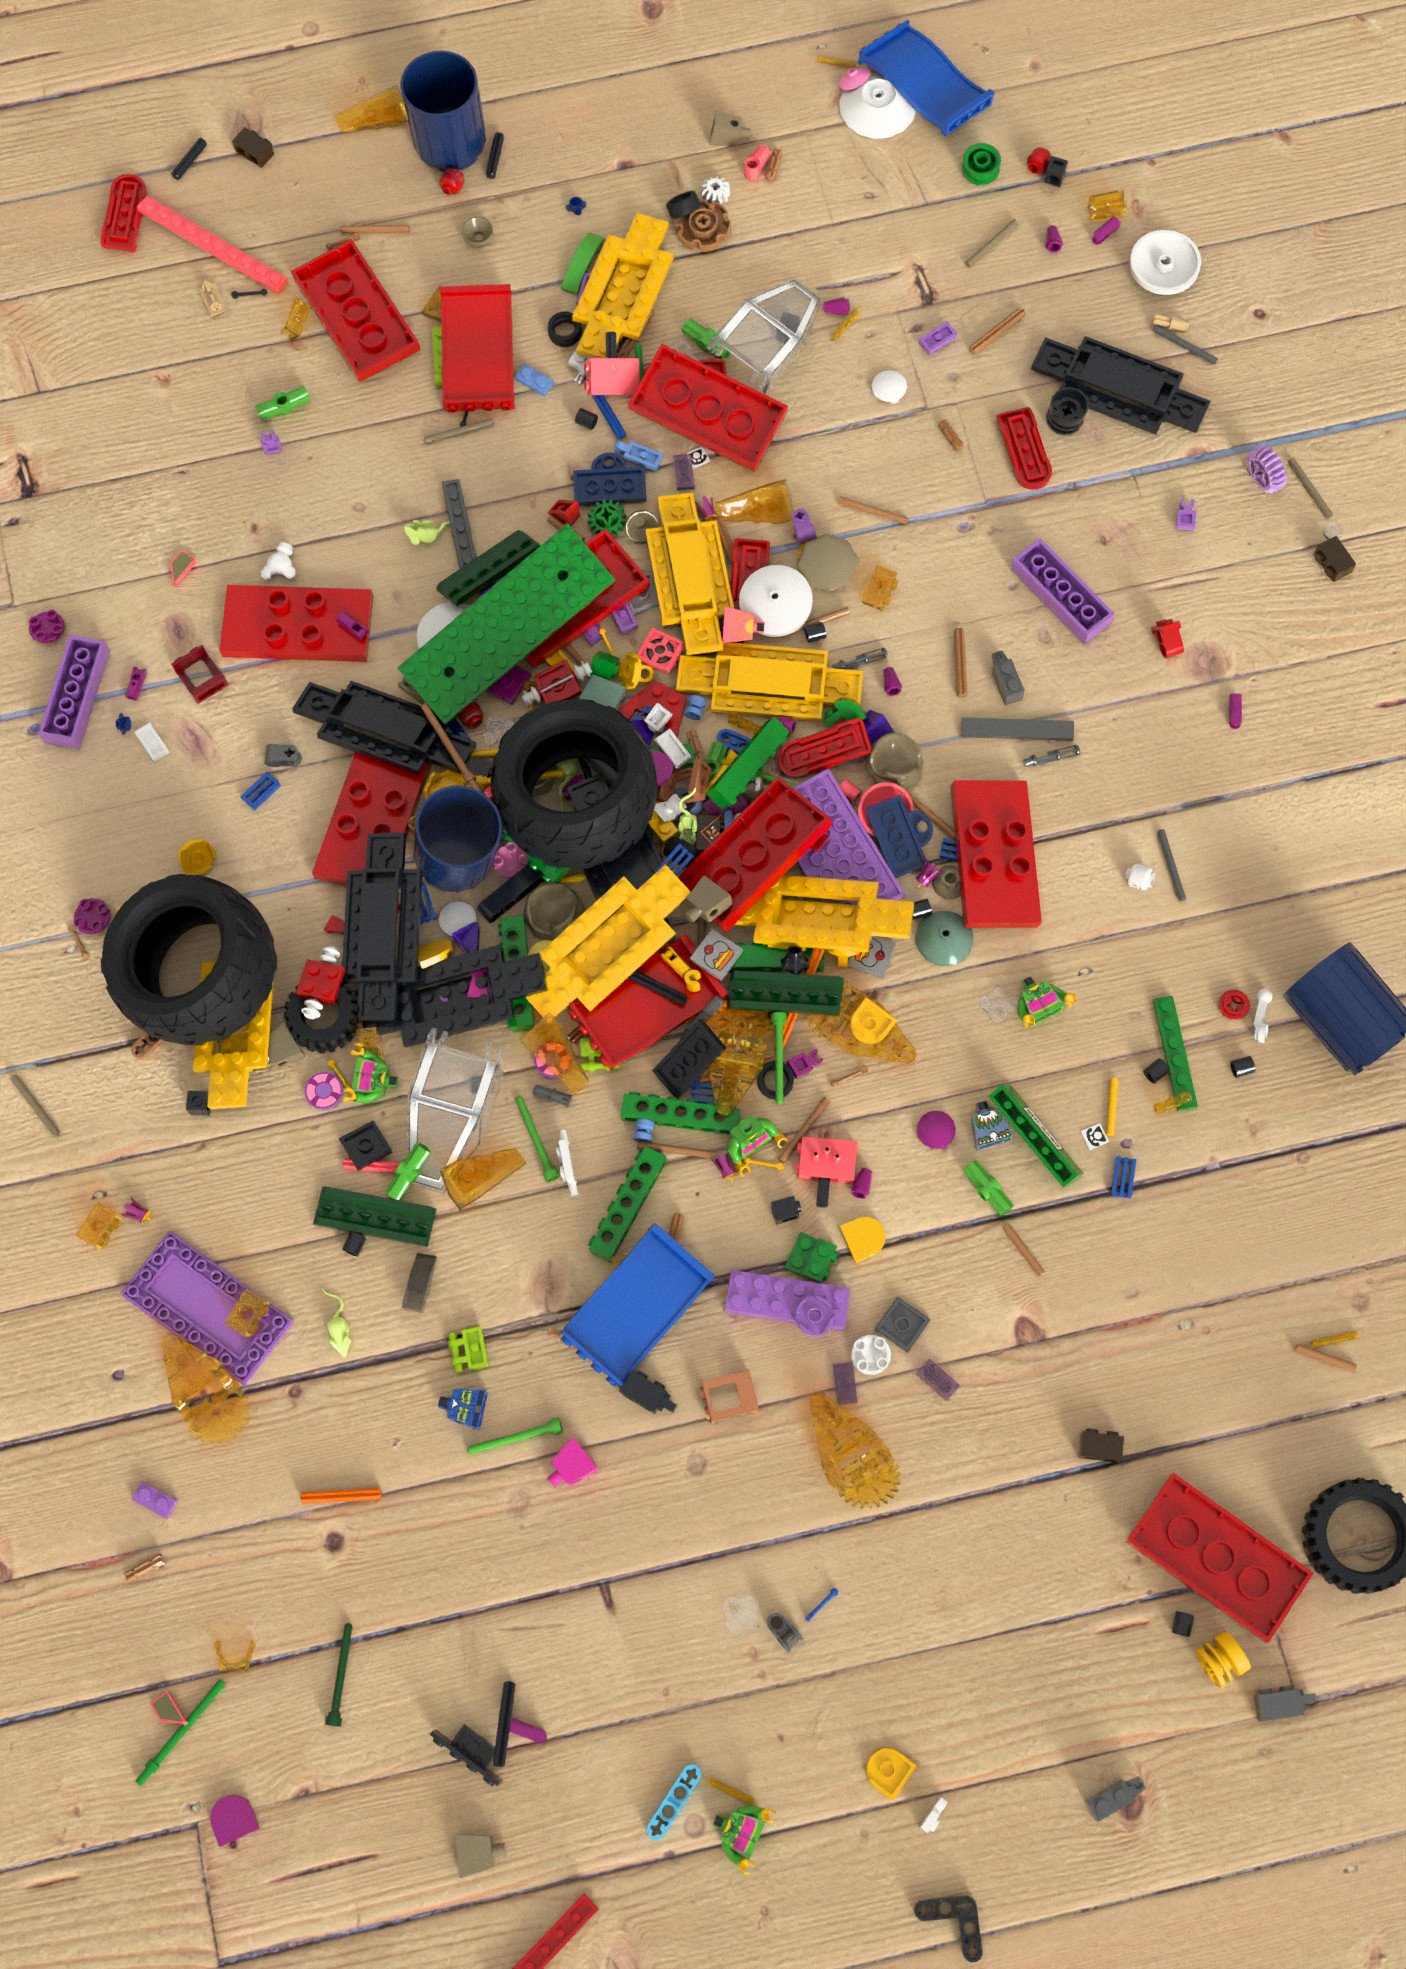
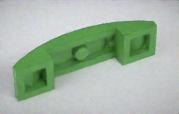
(581, 261)

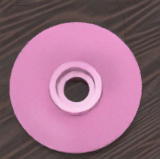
(854, 78)

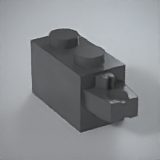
(1007, 678)
(1281, 1704)
(1114, 1798)

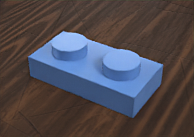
(534, 380)

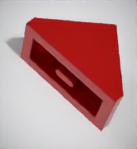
(565, 511)

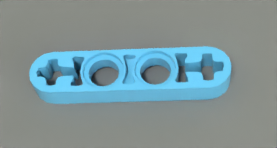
(676, 1803)

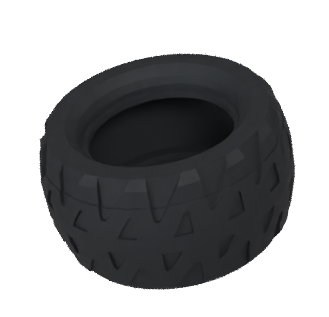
(562, 733)
(149, 927)

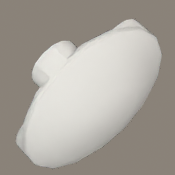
(889, 386)
(456, 916)
(870, 1354)

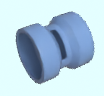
(695, 707)
(643, 1130)

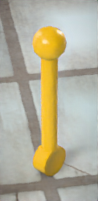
(602, 631)
(331, 1063)
(779, 1166)

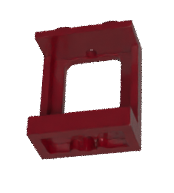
(209, 687)

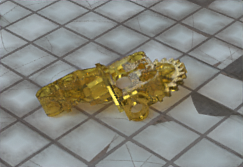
(854, 1046)
(732, 1071)
(194, 1375)
(842, 1437)

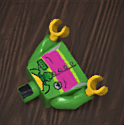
(1041, 1001)
(370, 1077)
(749, 1137)
(742, 1833)

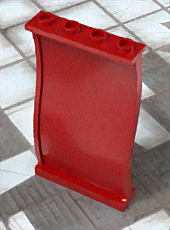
(477, 348)
(638, 1017)

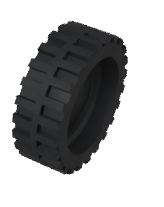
(1317, 1543)

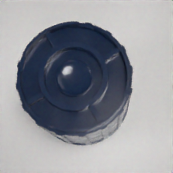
(444, 109)
(456, 838)
(1349, 1008)

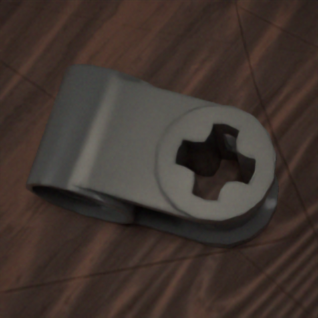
(282, 755)
(784, 1632)

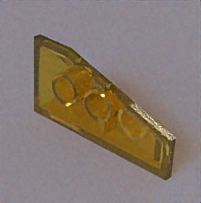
(376, 112)
(762, 504)
(552, 1048)
(475, 1177)

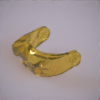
(241, 1666)

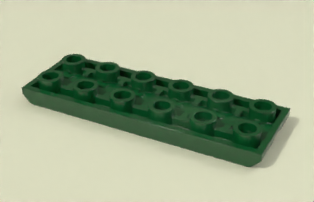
(487, 568)
(785, 992)
(375, 1216)

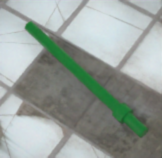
(153, 1765)

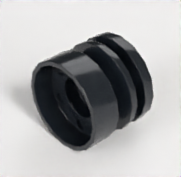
(1067, 402)

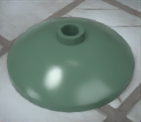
(942, 949)

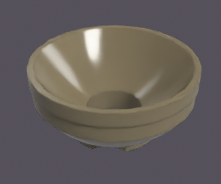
(475, 226)
(638, 533)
(944, 889)

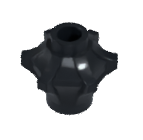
(794, 960)

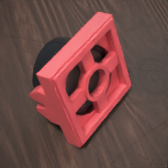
(659, 652)

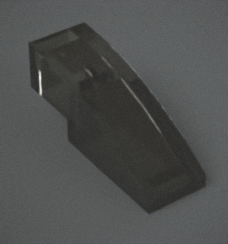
(419, 1283)

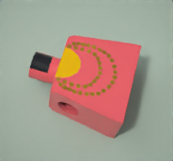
(740, 625)

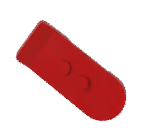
(122, 217)
(1025, 448)
(747, 558)
(824, 749)

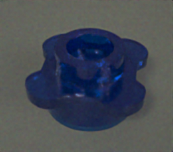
(576, 201)
(123, 723)

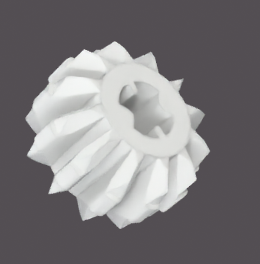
(715, 190)

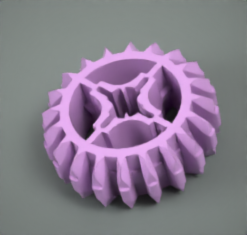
(1266, 468)

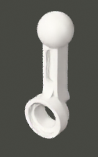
(1264, 997)

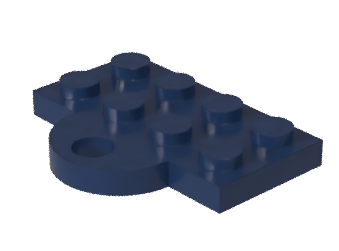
(609, 482)
(899, 836)

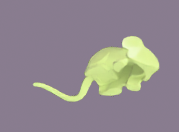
(423, 531)
(570, 769)
(687, 823)
(338, 1329)

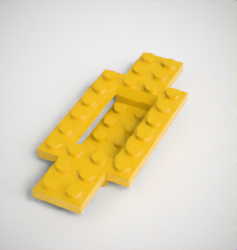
(631, 289)
(697, 573)
(768, 672)
(826, 924)
(614, 947)
(236, 1057)

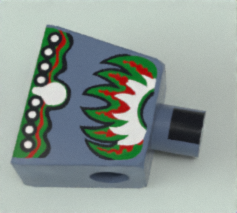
(989, 1127)

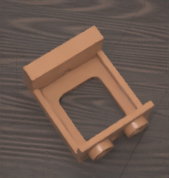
(699, 779)
(746, 1394)

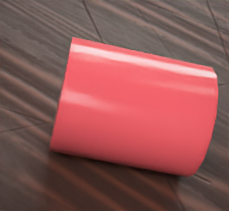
(850, 791)

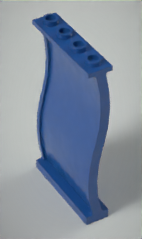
(926, 77)
(636, 1305)

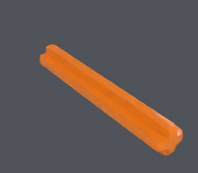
(341, 1495)

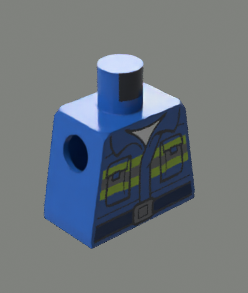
(465, 1406)

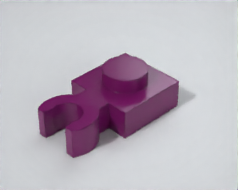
(803, 1064)

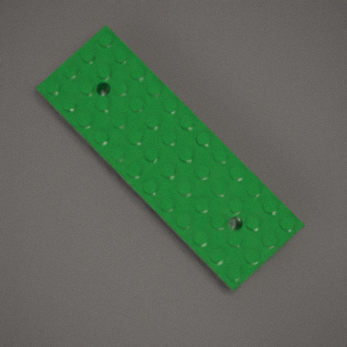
(506, 624)

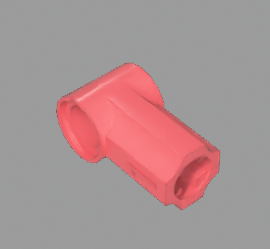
(755, 163)

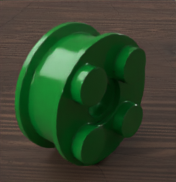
(981, 164)

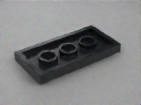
(689, 1059)

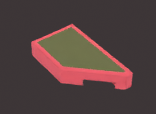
(181, 566)
(168, 1710)

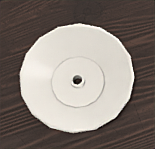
(873, 115)

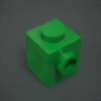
(605, 665)

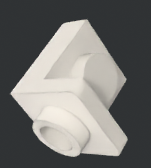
(658, 718)
(669, 809)

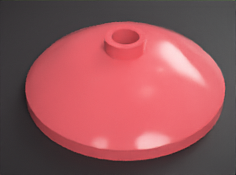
(878, 794)

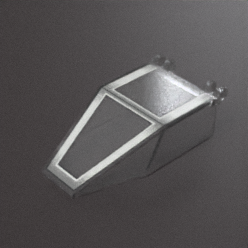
(769, 330)
(450, 1105)

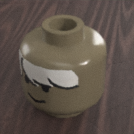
(754, 788)

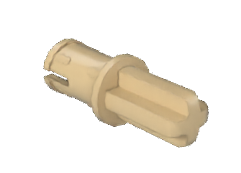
(1171, 322)

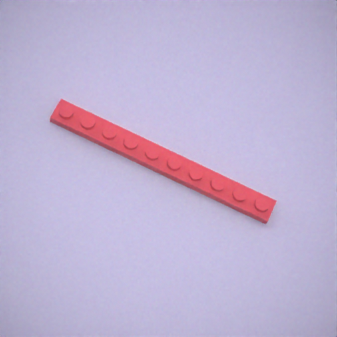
(212, 244)

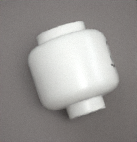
(1140, 876)

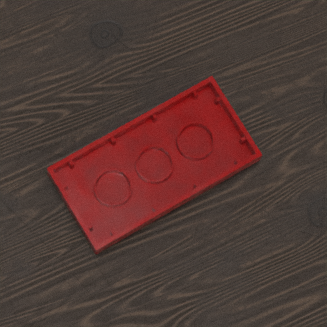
(355, 310)
(708, 407)
(628, 584)
(294, 623)
(371, 802)
(758, 848)
(995, 854)
(1219, 1557)

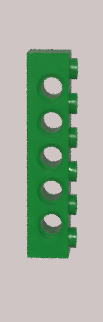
(516, 926)
(670, 1119)
(647, 1180)

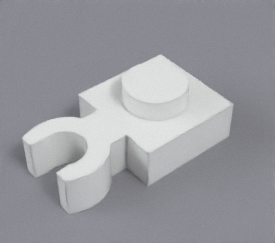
(931, 1820)

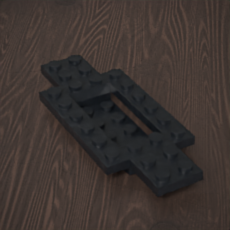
(1125, 376)
(383, 716)
(634, 864)
(372, 927)
(424, 1009)

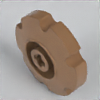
(704, 227)

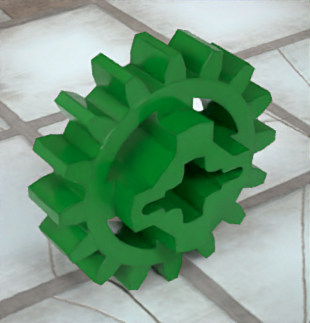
(597, 518)

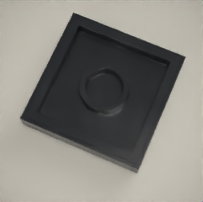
(365, 1145)

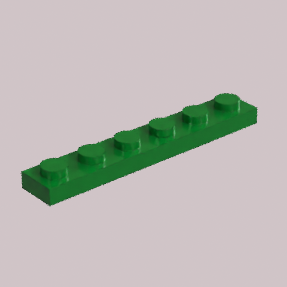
(1174, 1049)

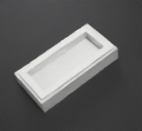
(151, 742)
(673, 748)

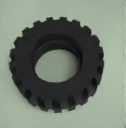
(325, 1038)

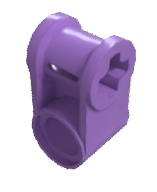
(803, 527)

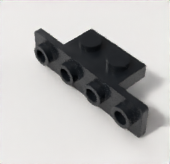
(472, 1749)

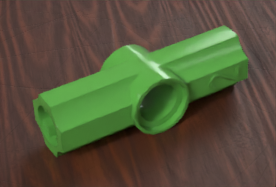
(702, 336)
(274, 407)
(714, 759)
(408, 1171)
(988, 1188)

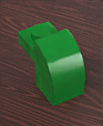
(845, 707)

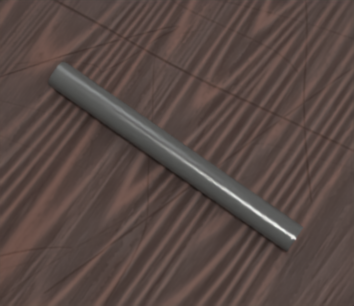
(1186, 345)
(1171, 865)

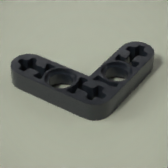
(963, 1918)

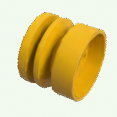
(1225, 1657)

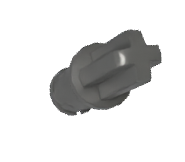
(551, 1095)

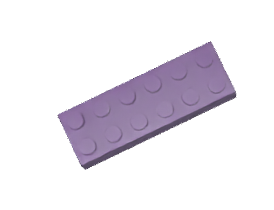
(1062, 591)
(74, 692)
(778, 1297)

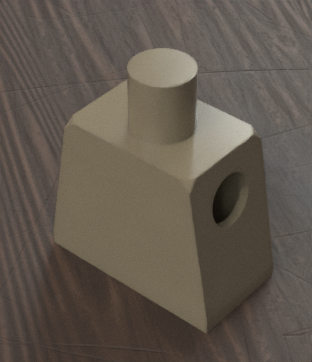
(727, 130)
(707, 901)
(283, 1048)
(477, 1853)

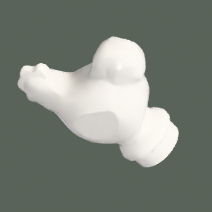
(279, 563)

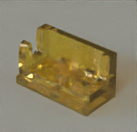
(1107, 205)
(296, 319)
(371, 1039)

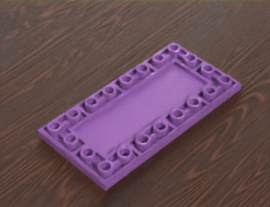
(195, 1299)

